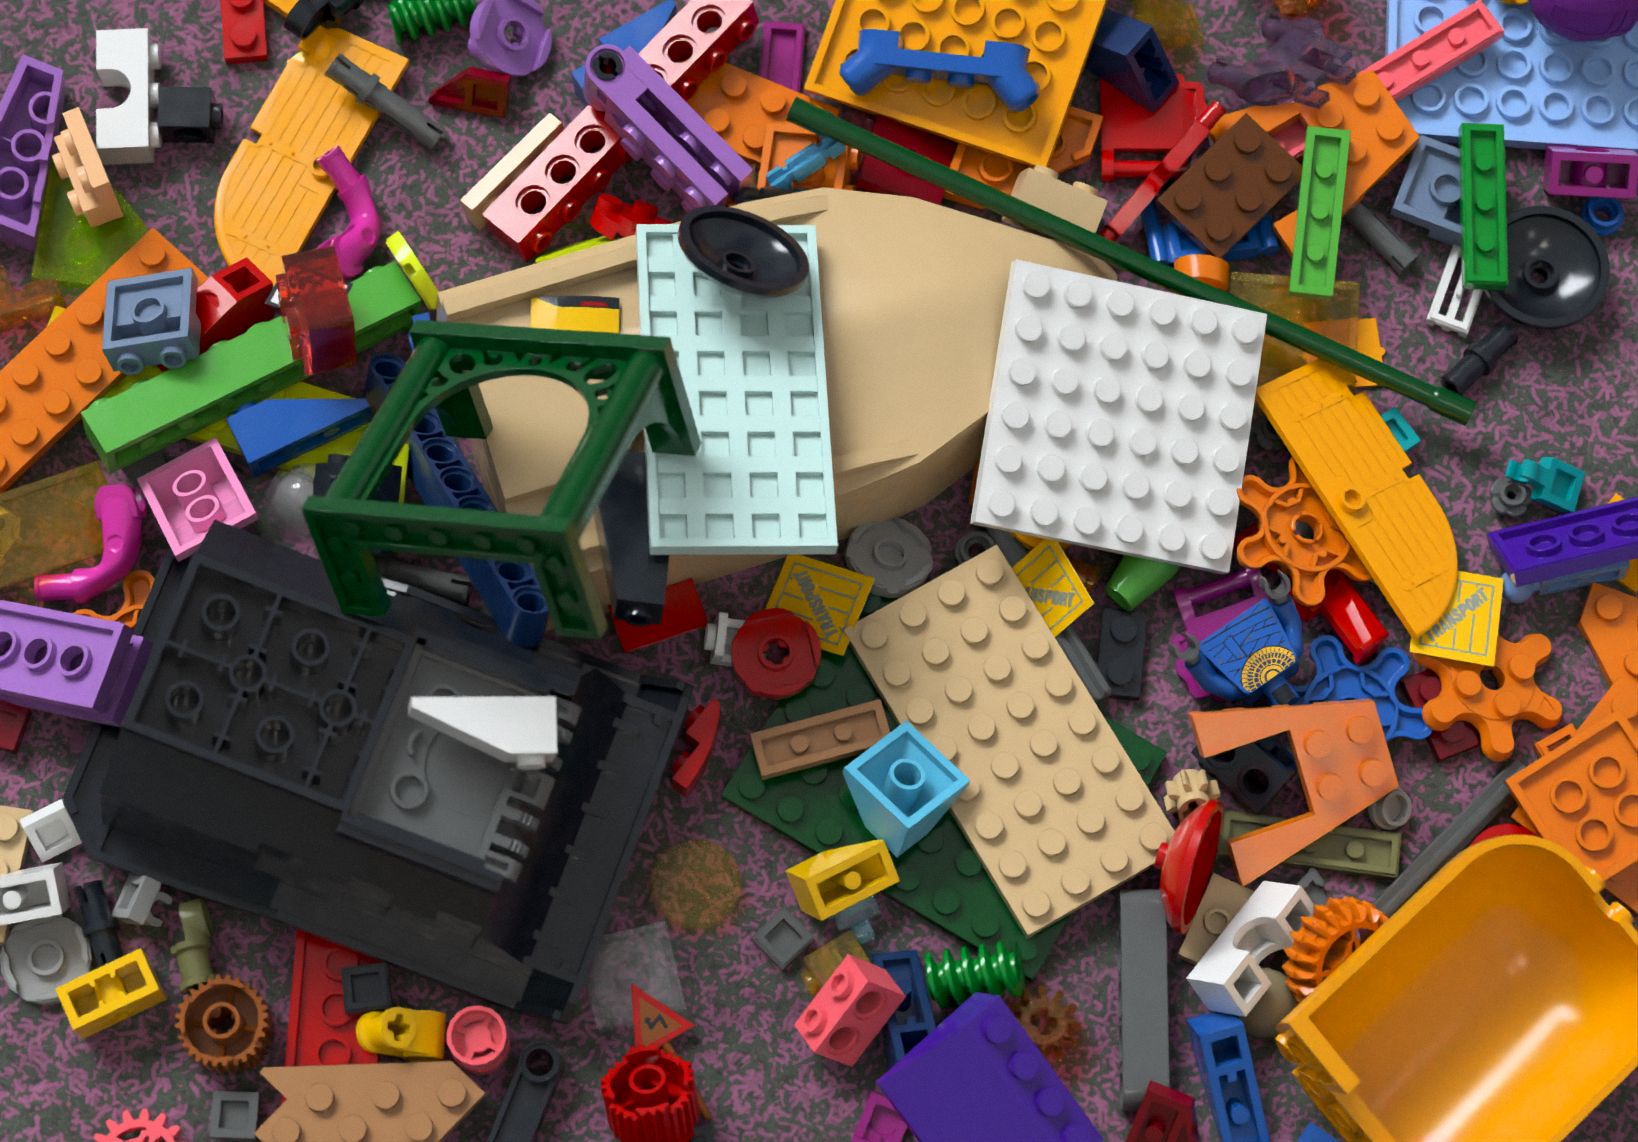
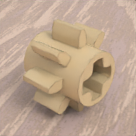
(1189, 791)

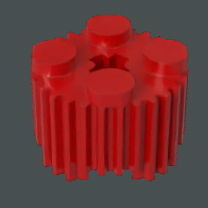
(651, 1097)

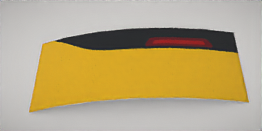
(576, 313)

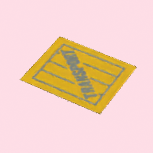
(1053, 585)
(822, 596)
(1469, 624)

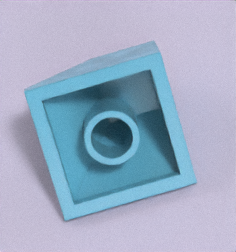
(903, 787)

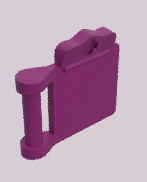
(1207, 624)

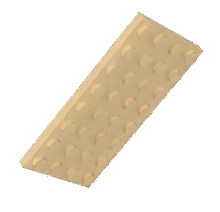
(1050, 786)

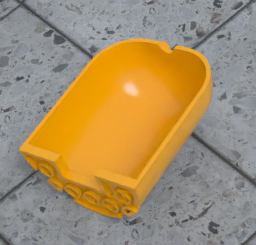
(1477, 1007)

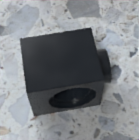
(188, 115)

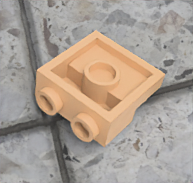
(83, 165)

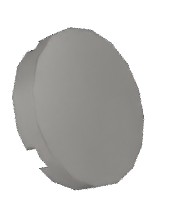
(892, 554)
(53, 966)

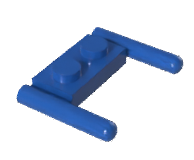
(1171, 242)

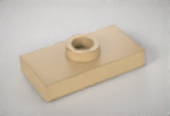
(1216, 910)

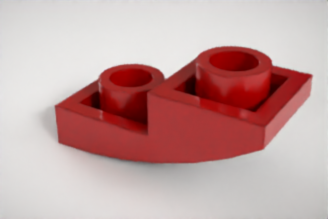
(702, 736)

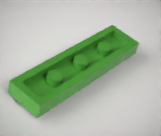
(1319, 213)

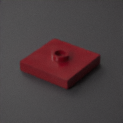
(885, 179)

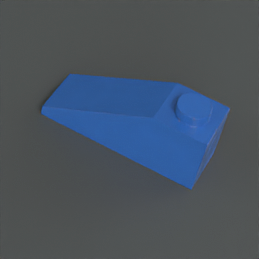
(288, 428)
(1228, 1077)

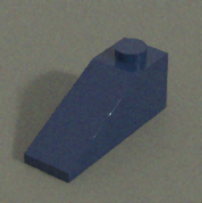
(914, 1016)

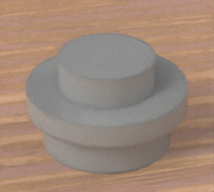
(1391, 810)

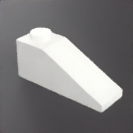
(504, 727)

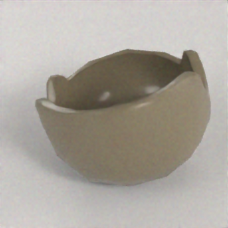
(1271, 1007)

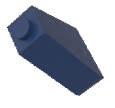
(1132, 60)

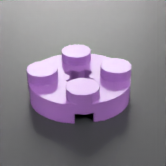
(489, 43)

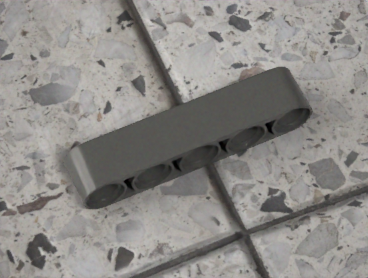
(1141, 994)

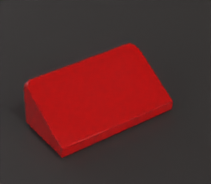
(680, 615)

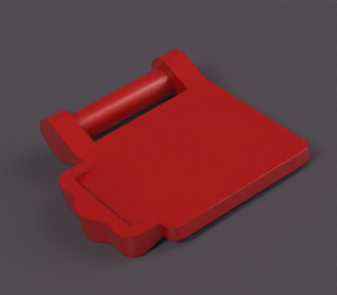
(1135, 129)

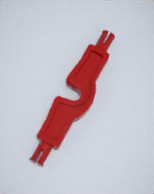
(1163, 171)

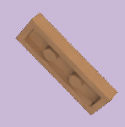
(819, 739)

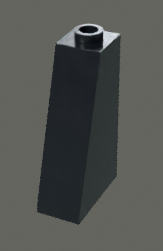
(621, 521)

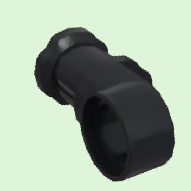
(310, 14)

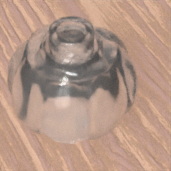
(286, 497)

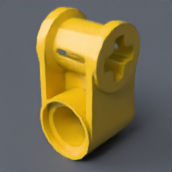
(404, 1034)

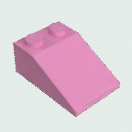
(193, 493)

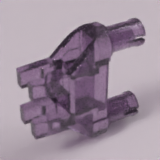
(1288, 68)

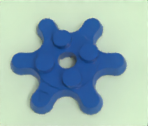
(1341, 680)

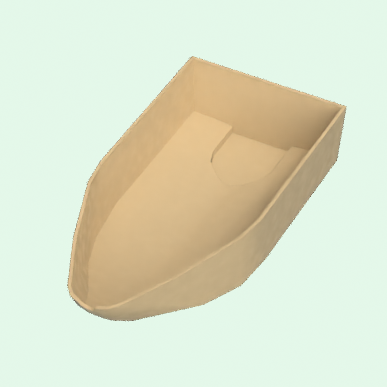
(907, 351)

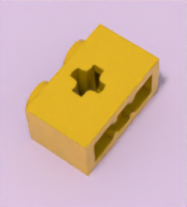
(111, 993)

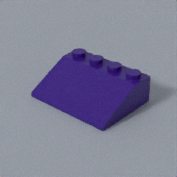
(983, 1083)

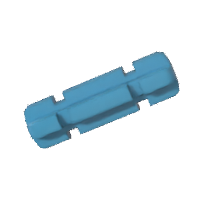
(805, 162)

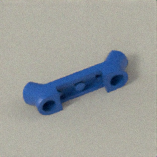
(1001, 67)

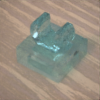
(856, 919)

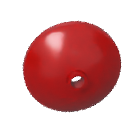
(1188, 863)

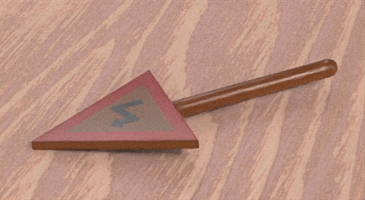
(658, 1025)

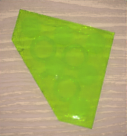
(70, 247)

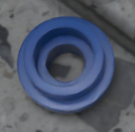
(1608, 205)

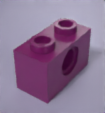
(1590, 171)

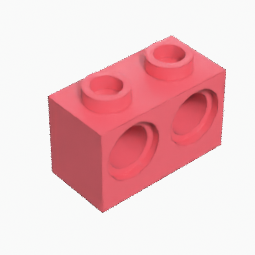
(849, 1010)

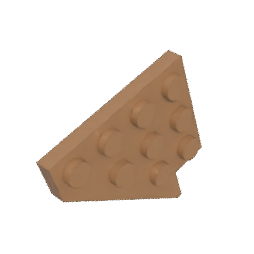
(369, 1102)

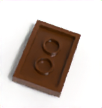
(1231, 187)

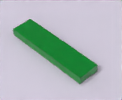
(1483, 206)

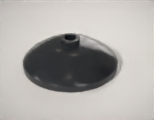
(742, 252)
(1567, 256)

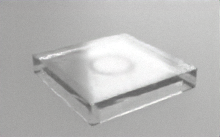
(634, 957)

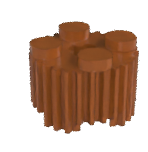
(209, 1006)

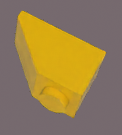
(841, 877)

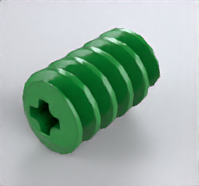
(413, 14)
(969, 975)

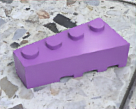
(28, 125)

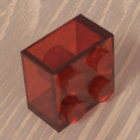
(316, 311)

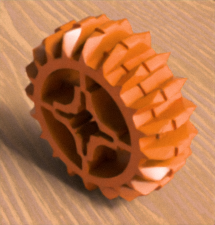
(1328, 941)

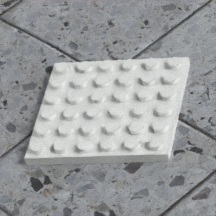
(1119, 418)

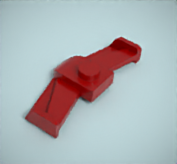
(1340, 606)

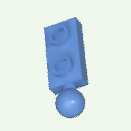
(1576, 580)

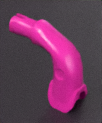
(364, 225)
(121, 518)

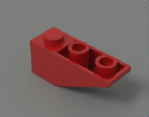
(231, 303)

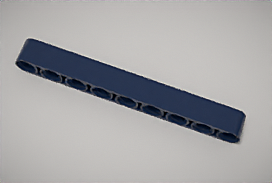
(448, 481)

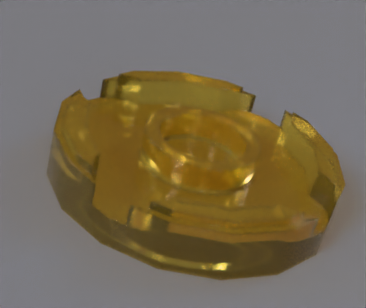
(703, 898)

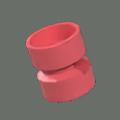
(478, 1040)

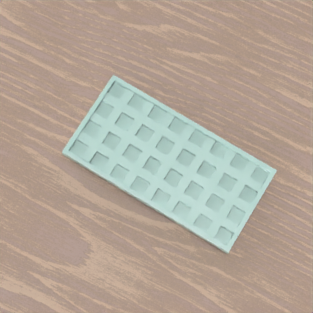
(756, 403)

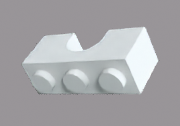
(129, 130)
(1229, 972)

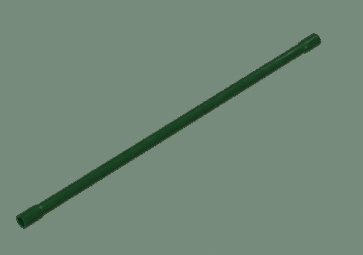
(826, 124)

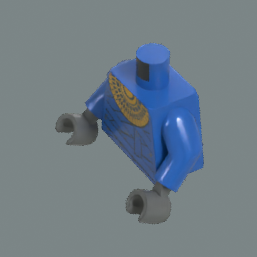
(1251, 652)

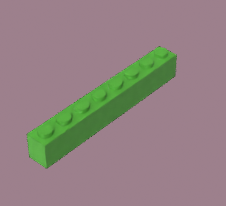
(234, 373)

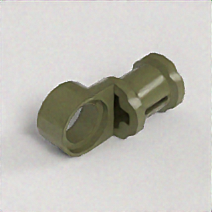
(193, 952)

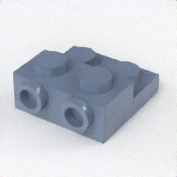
(1432, 191)
(151, 321)

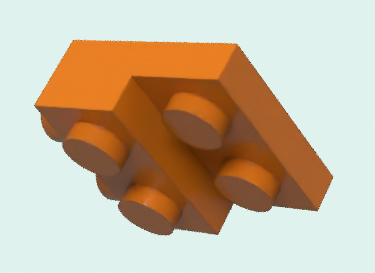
(786, 140)

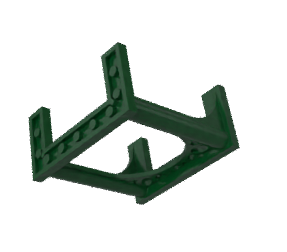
(444, 375)

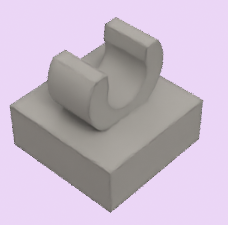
(137, 899)

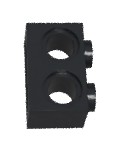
(1238, 771)

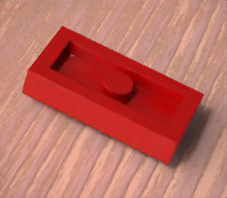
(244, 31)

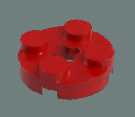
(614, 216)
(790, 633)

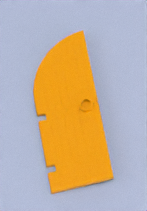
(276, 187)
(1362, 482)

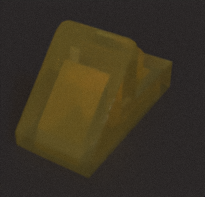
(1172, 21)

